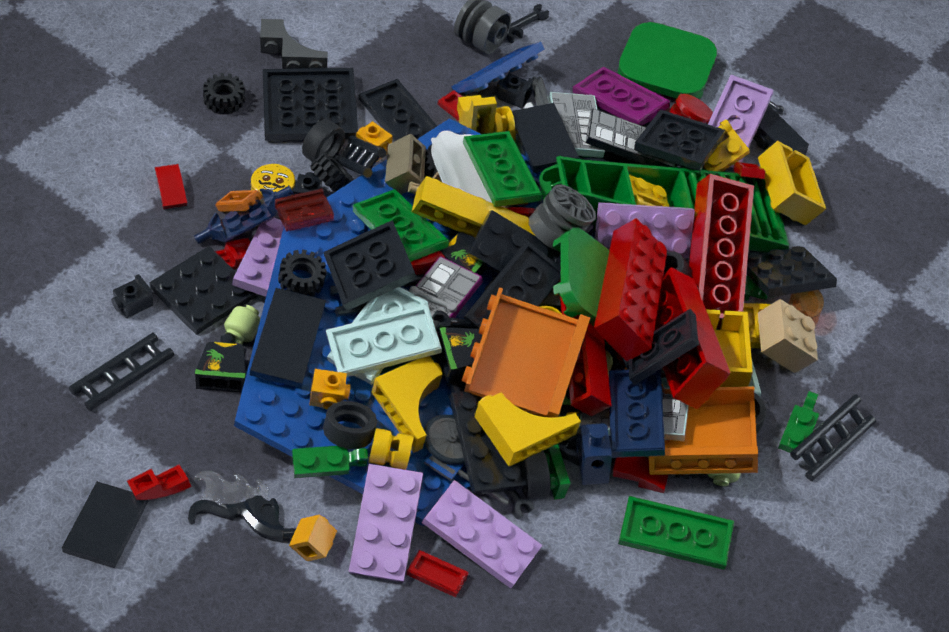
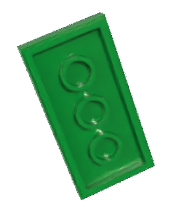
(502, 169)
(415, 231)
(676, 532)

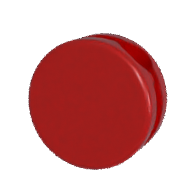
(691, 108)

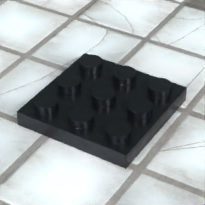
(679, 140)
(369, 265)
(788, 272)
(200, 290)

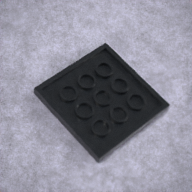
(305, 96)

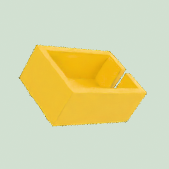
(791, 183)
(735, 345)

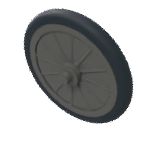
(443, 440)

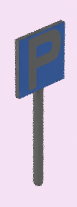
(450, 471)

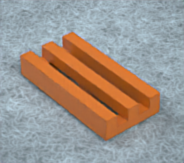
(239, 200)

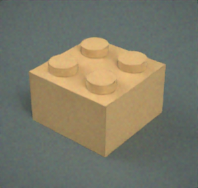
(787, 336)

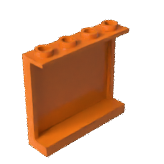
(525, 355)
(717, 437)

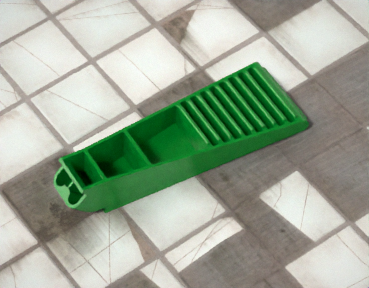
(611, 184)

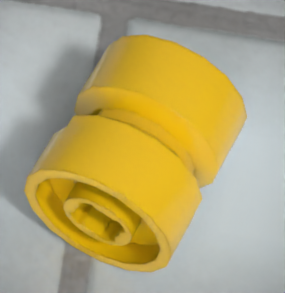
(381, 453)

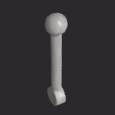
(451, 306)

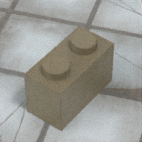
(405, 163)

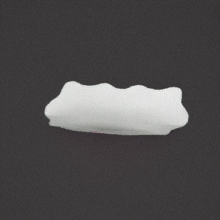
(455, 164)

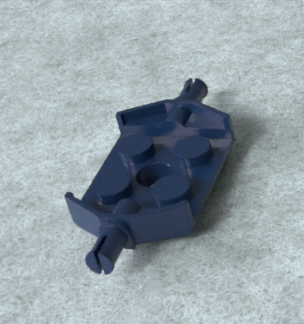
(241, 221)

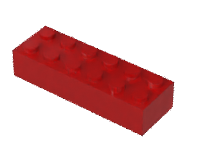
(721, 242)
(631, 290)
(704, 367)

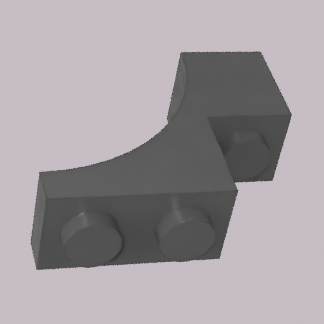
(294, 55)

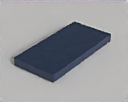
(636, 415)

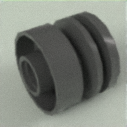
(482, 25)
(559, 213)

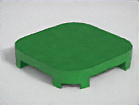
(668, 60)
(581, 273)

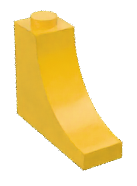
(473, 108)
(403, 391)
(521, 433)

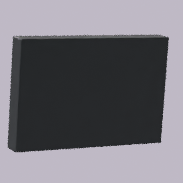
(667, 345)
(104, 525)

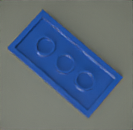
(497, 69)

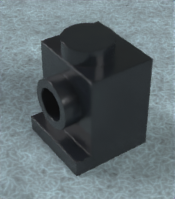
(514, 90)
(307, 183)
(132, 297)

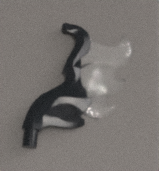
(243, 501)

